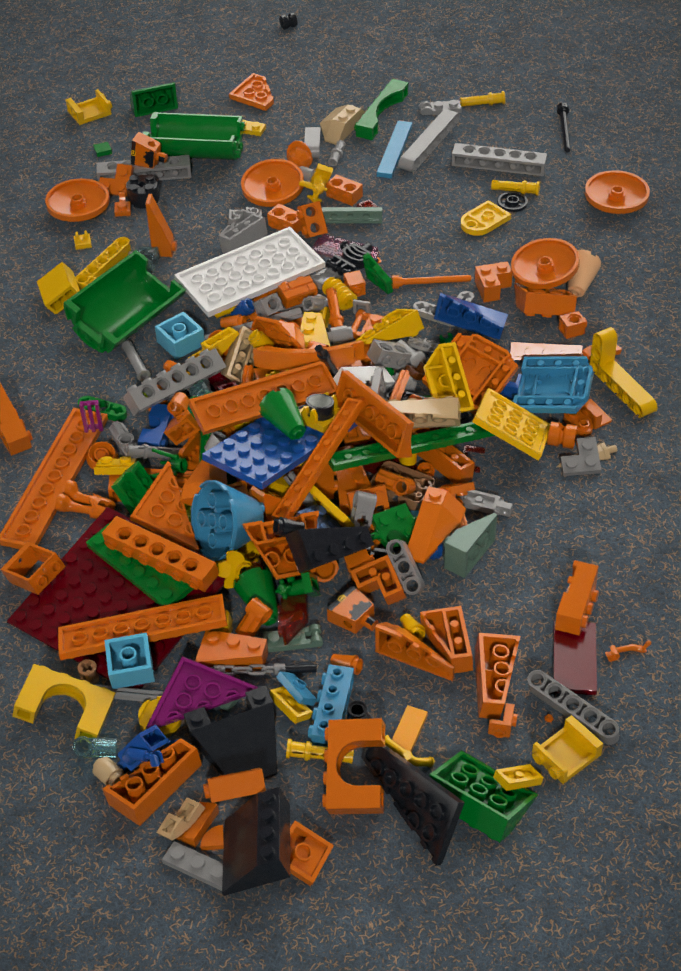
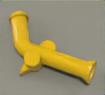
(406, 754)

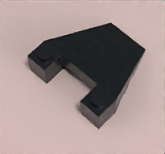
(240, 740)

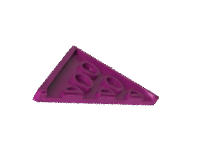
(193, 688)

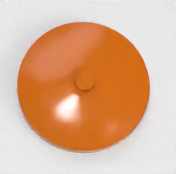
(272, 182)
(617, 192)
(77, 200)
(545, 263)

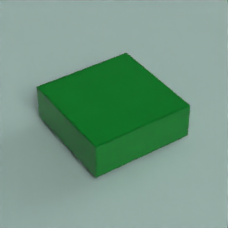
(102, 149)

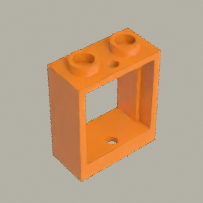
(29, 555)
(234, 785)

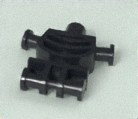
(351, 258)

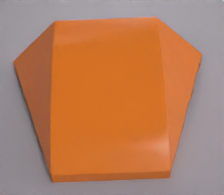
(275, 549)

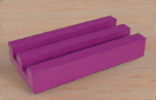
(92, 426)

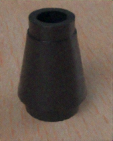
(285, 526)

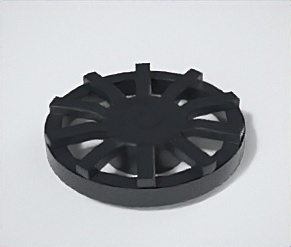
(512, 201)

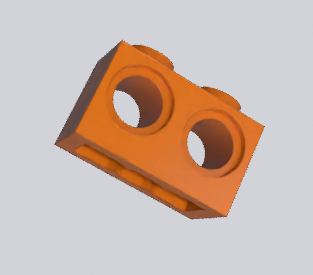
(344, 190)
(283, 217)
(316, 218)

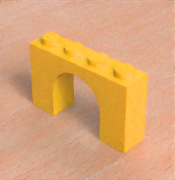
(45, 683)

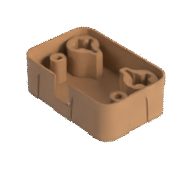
(421, 480)

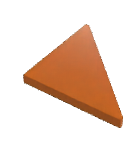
(163, 512)

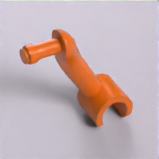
(614, 654)

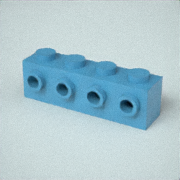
(332, 701)

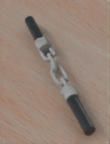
(277, 667)

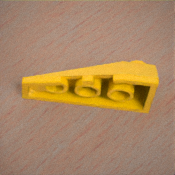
(395, 325)

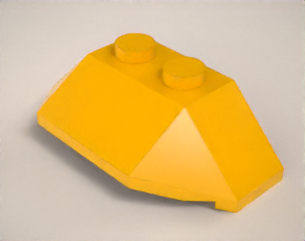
(447, 377)

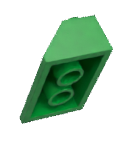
(154, 99)

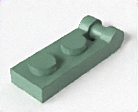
(298, 642)

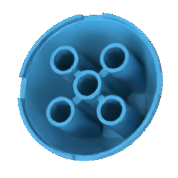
(219, 517)

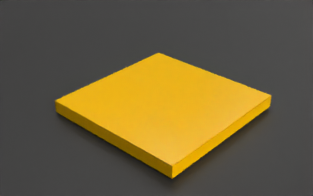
(512, 423)

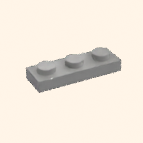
(194, 864)

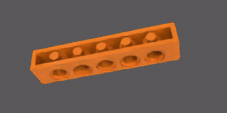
(160, 554)

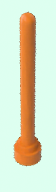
(399, 281)

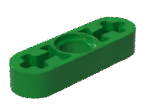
(114, 411)

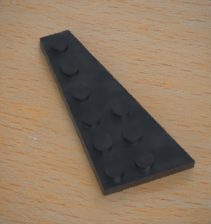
(418, 798)

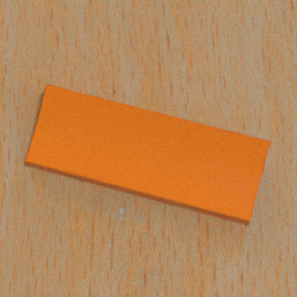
(378, 416)

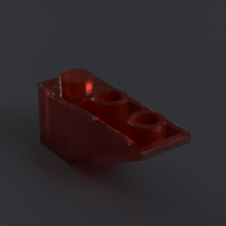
(292, 617)

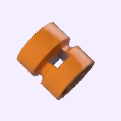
(562, 435)

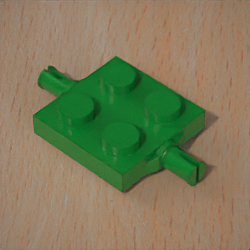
(393, 524)

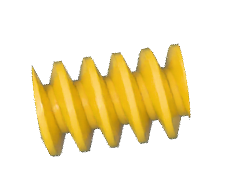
(344, 294)

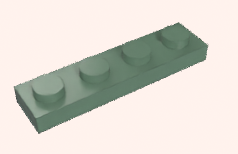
(352, 214)

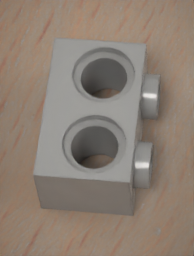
(389, 354)

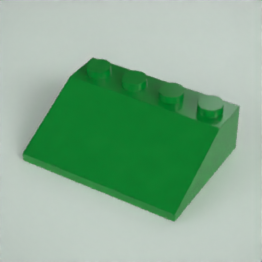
(486, 802)

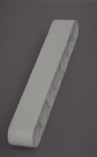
(428, 140)

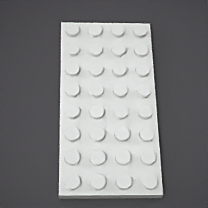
(249, 271)

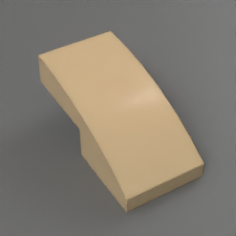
(177, 824)

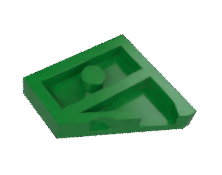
(376, 274)

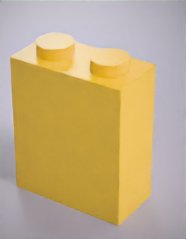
(57, 287)

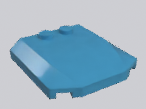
(554, 384)

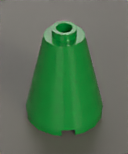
(283, 413)
(258, 584)

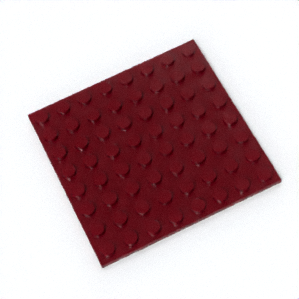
(92, 591)

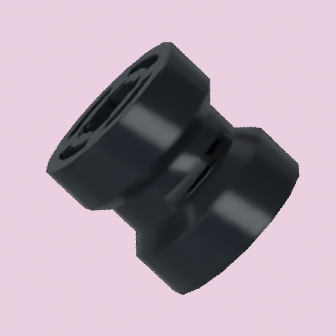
(288, 21)

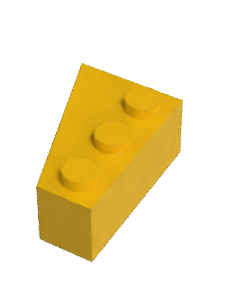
(314, 328)

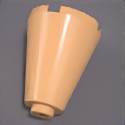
(586, 273)

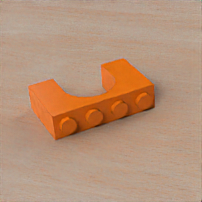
(342, 738)

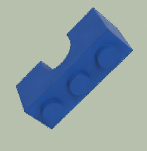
(158, 419)

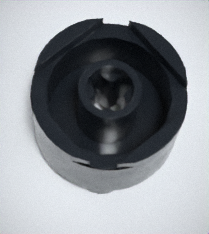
(139, 187)

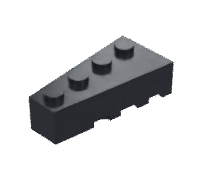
(323, 545)

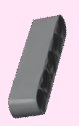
(567, 698)

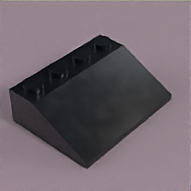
(257, 843)

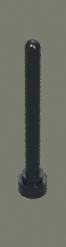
(563, 110)

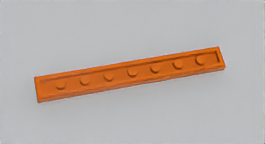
(318, 459)

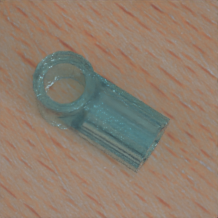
(97, 747)

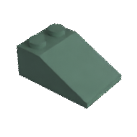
(469, 544)

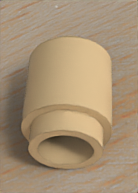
(107, 771)

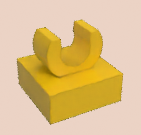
(82, 241)

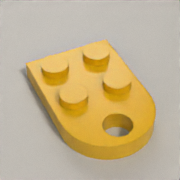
(484, 219)

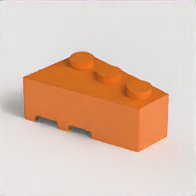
(578, 599)
(231, 649)

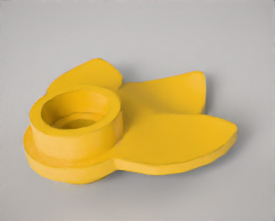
(231, 567)

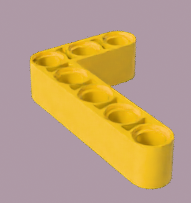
(108, 258)
(615, 377)

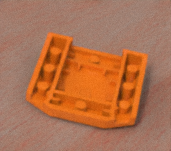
(484, 365)

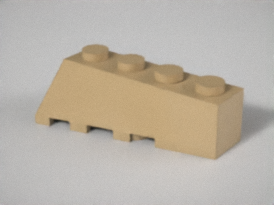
(430, 411)

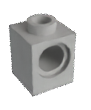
(262, 307)

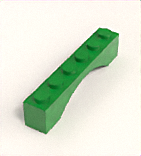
(392, 94)

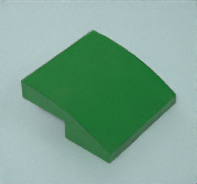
(132, 486)

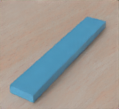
(394, 149)

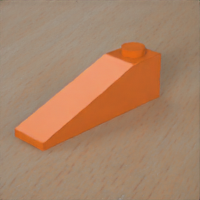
(160, 233)
(403, 646)

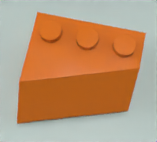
(544, 302)

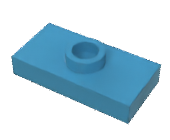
(296, 688)

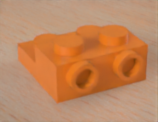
(307, 853)

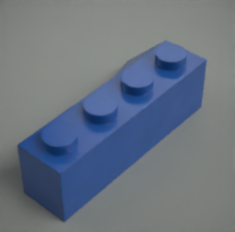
(470, 316)

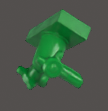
(306, 585)

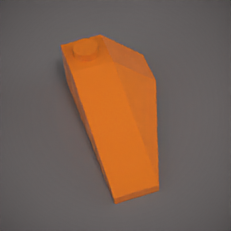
(202, 473)
(436, 519)

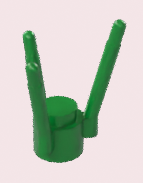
(178, 464)

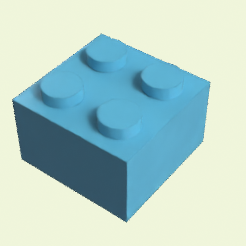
(179, 335)
(129, 661)

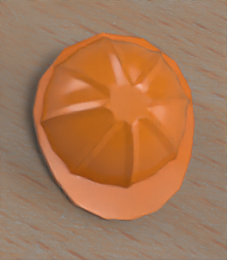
(299, 154)

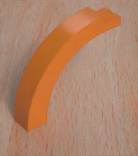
(287, 359)

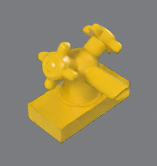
(318, 182)

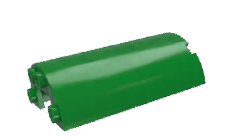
(198, 135)
(119, 303)

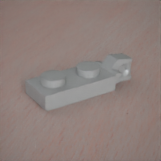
(486, 503)

